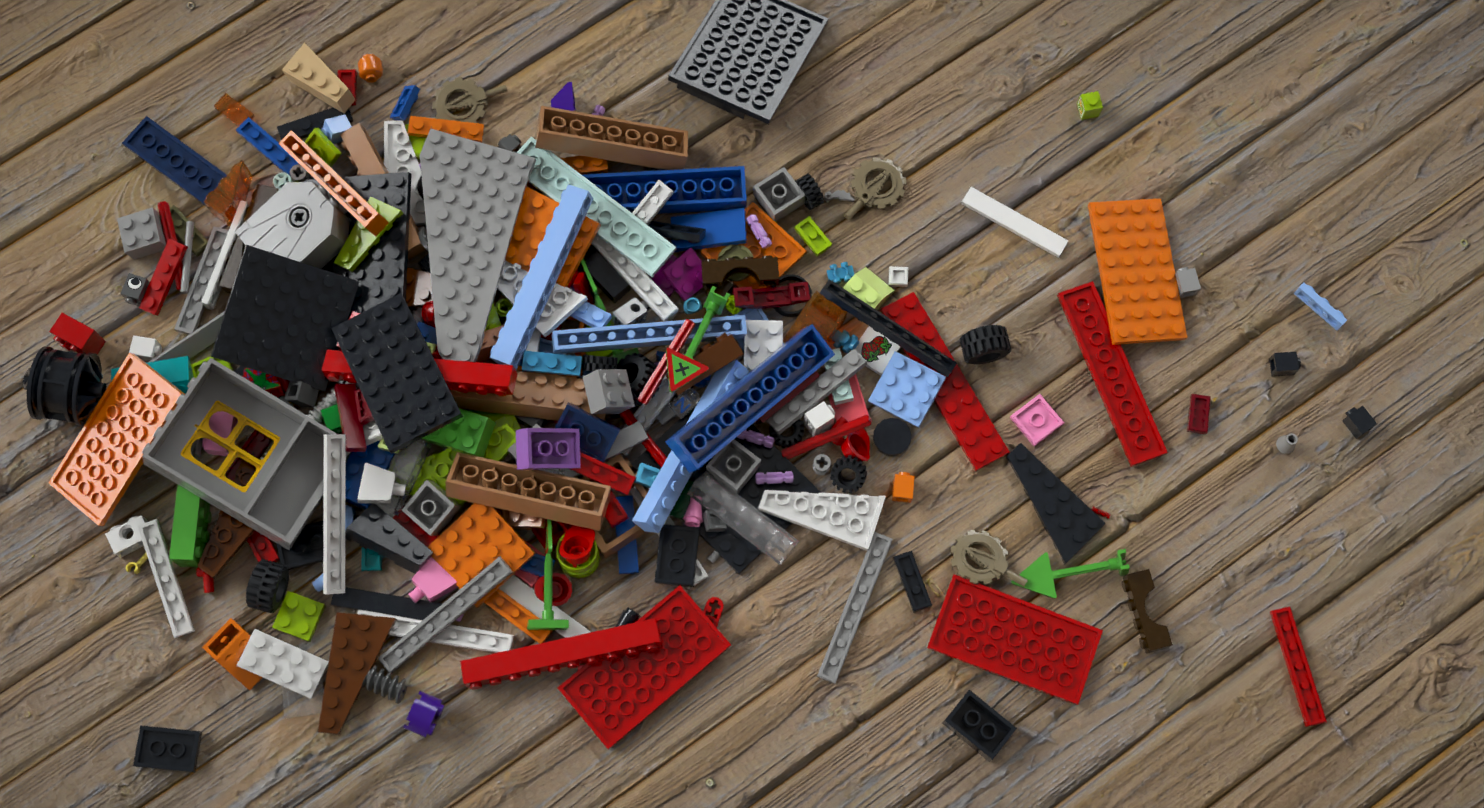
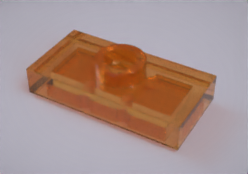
(233, 110)

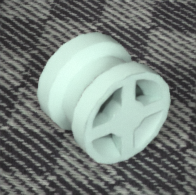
(281, 179)

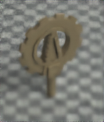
(474, 99)
(869, 193)
(993, 564)

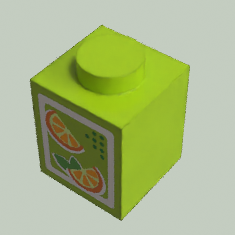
(1089, 105)

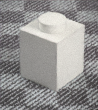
(145, 348)

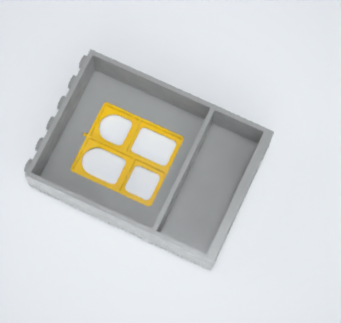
(285, 482)

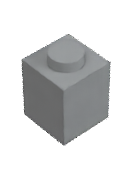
(1187, 282)

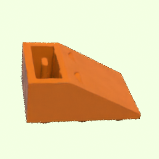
(227, 649)

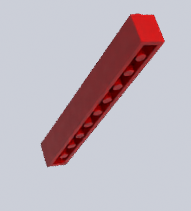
(458, 375)
(561, 653)

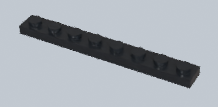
(888, 328)

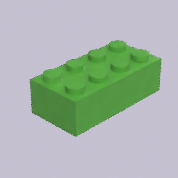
(465, 435)
(189, 528)

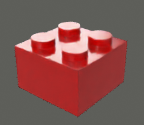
(76, 335)

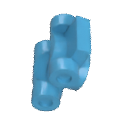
(838, 274)
(843, 339)

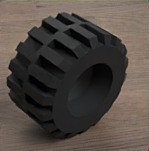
(985, 344)
(639, 371)
(267, 586)

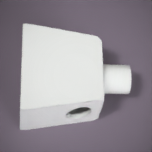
(378, 485)

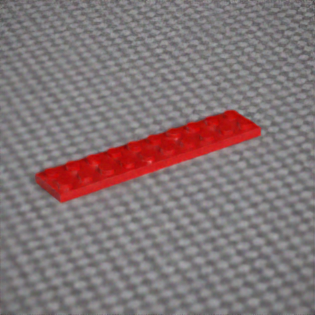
(1112, 375)
(955, 398)

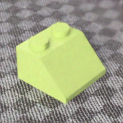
(869, 288)

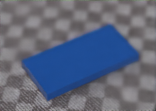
(721, 227)

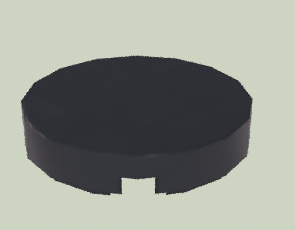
(892, 437)

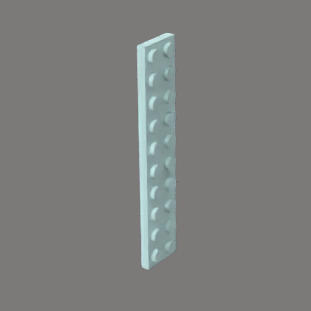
(618, 225)

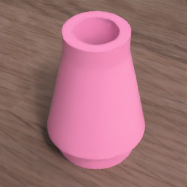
(693, 514)

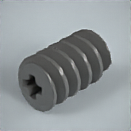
(385, 685)

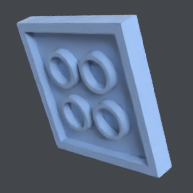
(907, 389)

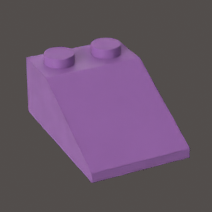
(547, 448)

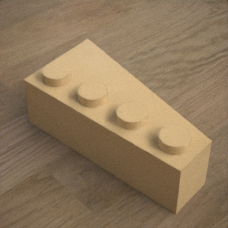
(314, 76)

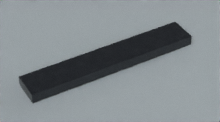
(384, 603)

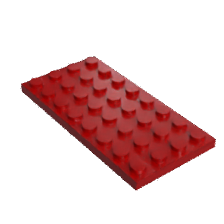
(1015, 639)
(626, 690)

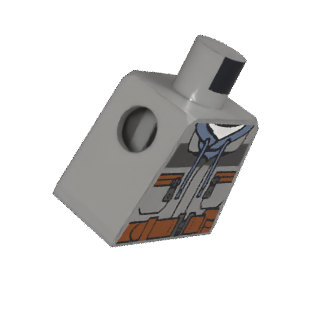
(630, 313)

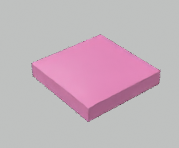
(1036, 420)

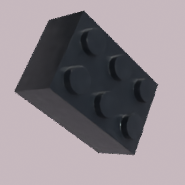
(979, 725)

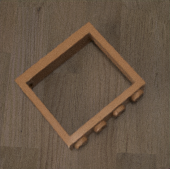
(633, 533)

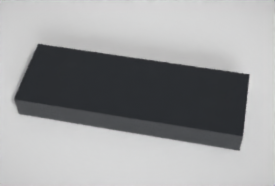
(912, 581)

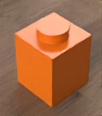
(903, 487)

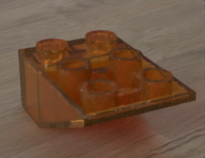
(227, 195)
(823, 314)

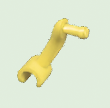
(137, 565)

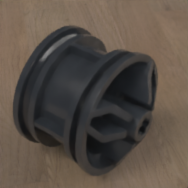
(63, 385)

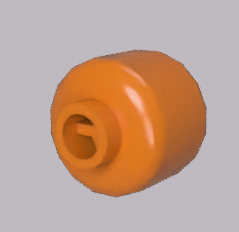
(370, 68)

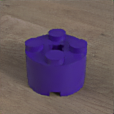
(423, 714)

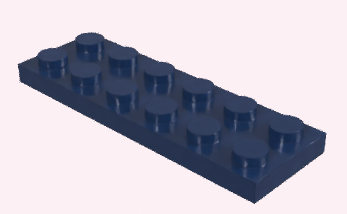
(174, 159)

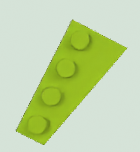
(362, 239)

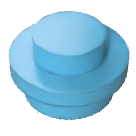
(692, 305)

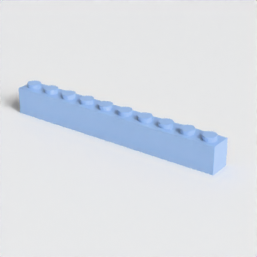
(541, 277)
(641, 334)
(673, 474)

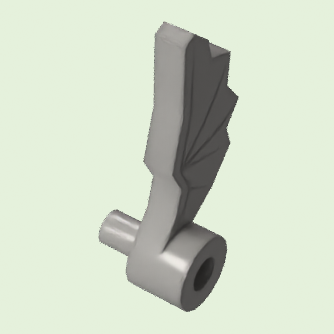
(840, 195)

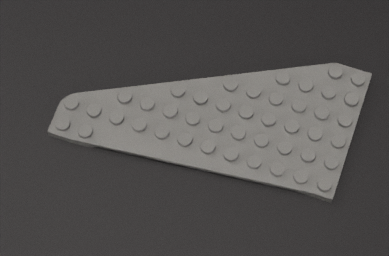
(470, 216)

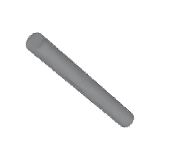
(187, 257)

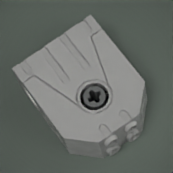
(299, 224)

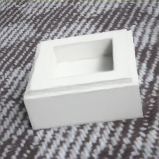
(898, 276)

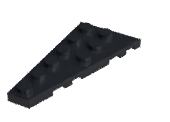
(1058, 508)

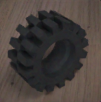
(812, 192)
(593, 363)
(790, 440)
(853, 464)

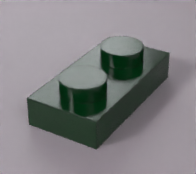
(682, 503)

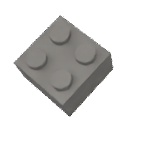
(779, 194)
(142, 233)
(608, 391)
(734, 465)
(431, 508)

